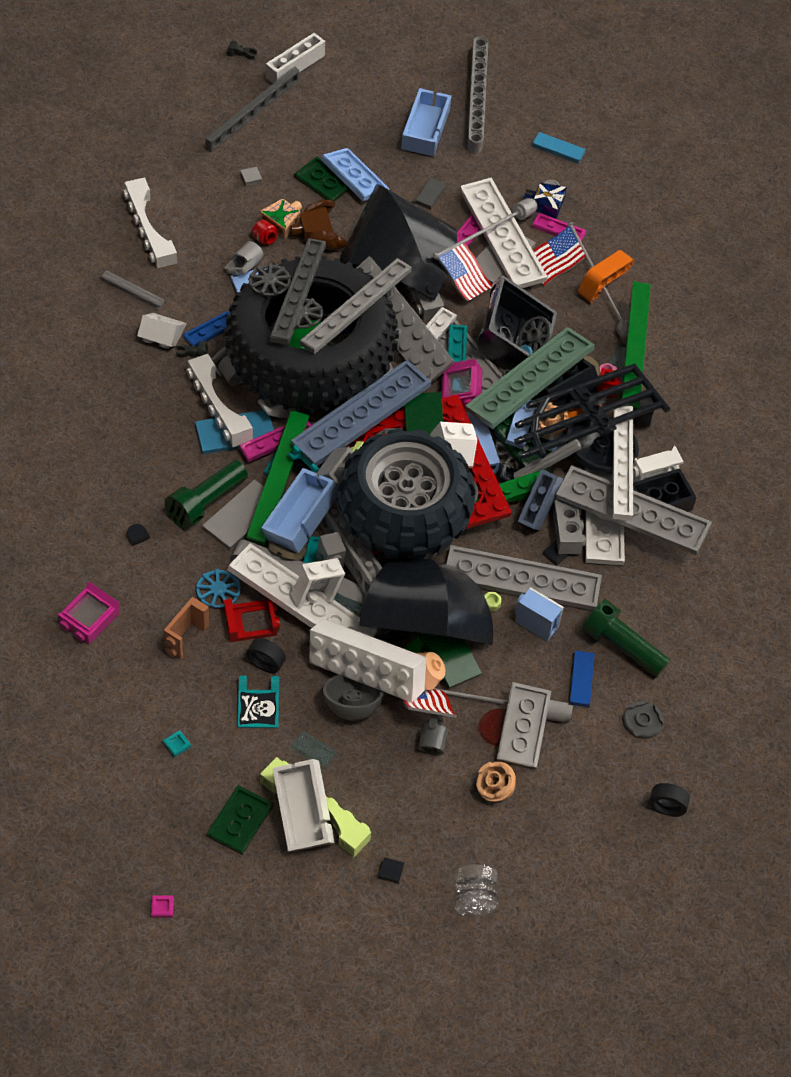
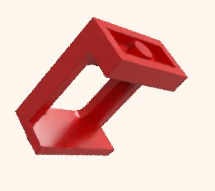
(234, 620)

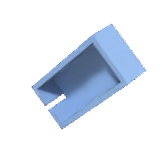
(426, 122)
(300, 510)

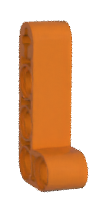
(603, 274)

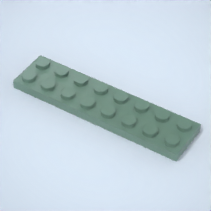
(529, 377)

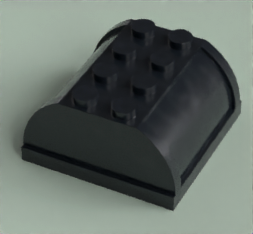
(506, 315)

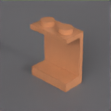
(192, 613)

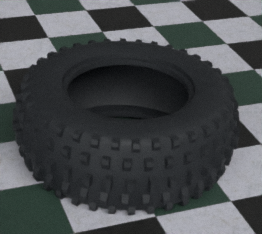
(296, 375)

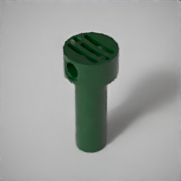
(187, 505)
(605, 623)

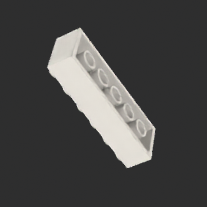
(367, 660)

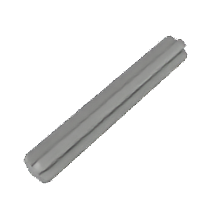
(133, 289)
(550, 459)

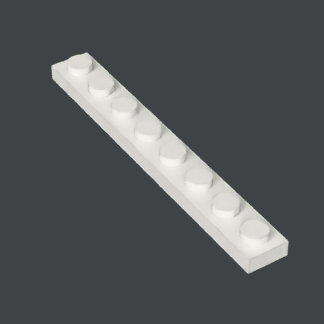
(623, 467)

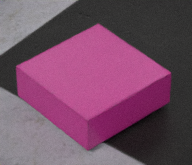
(162, 907)

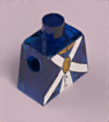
(548, 198)

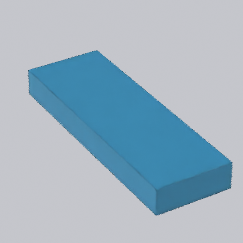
(558, 147)

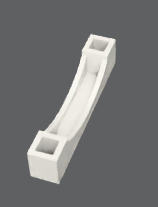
(161, 250)
(235, 427)

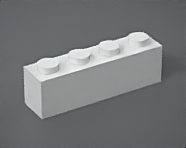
(300, 55)

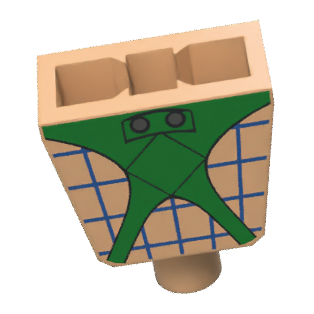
(282, 216)

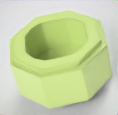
(493, 600)

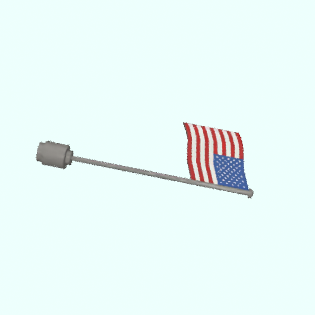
(562, 255)
(462, 264)
(438, 703)

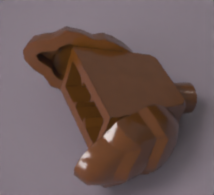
(316, 224)

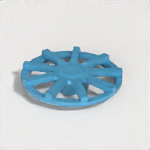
(218, 588)

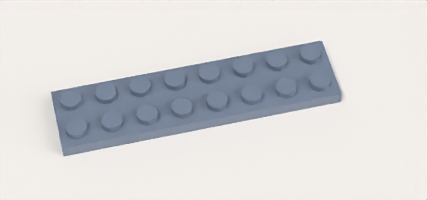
(361, 412)

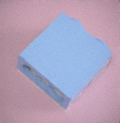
(538, 613)

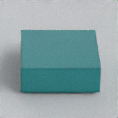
(176, 743)

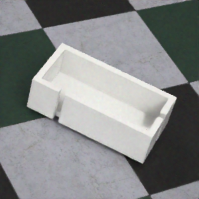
(303, 805)

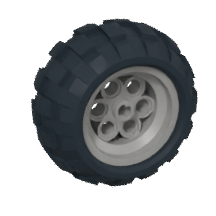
(413, 472)

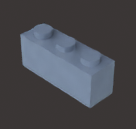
(540, 500)

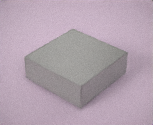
(251, 176)

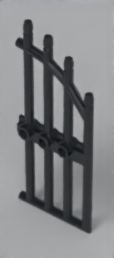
(591, 410)

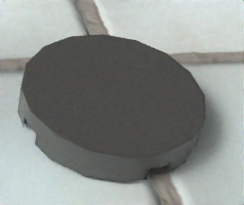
(643, 720)

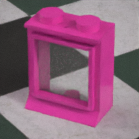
(463, 379)
(89, 613)

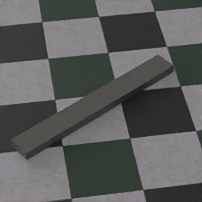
(252, 109)
(298, 291)

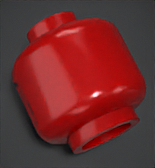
(264, 232)

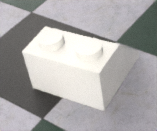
(160, 330)
(460, 436)

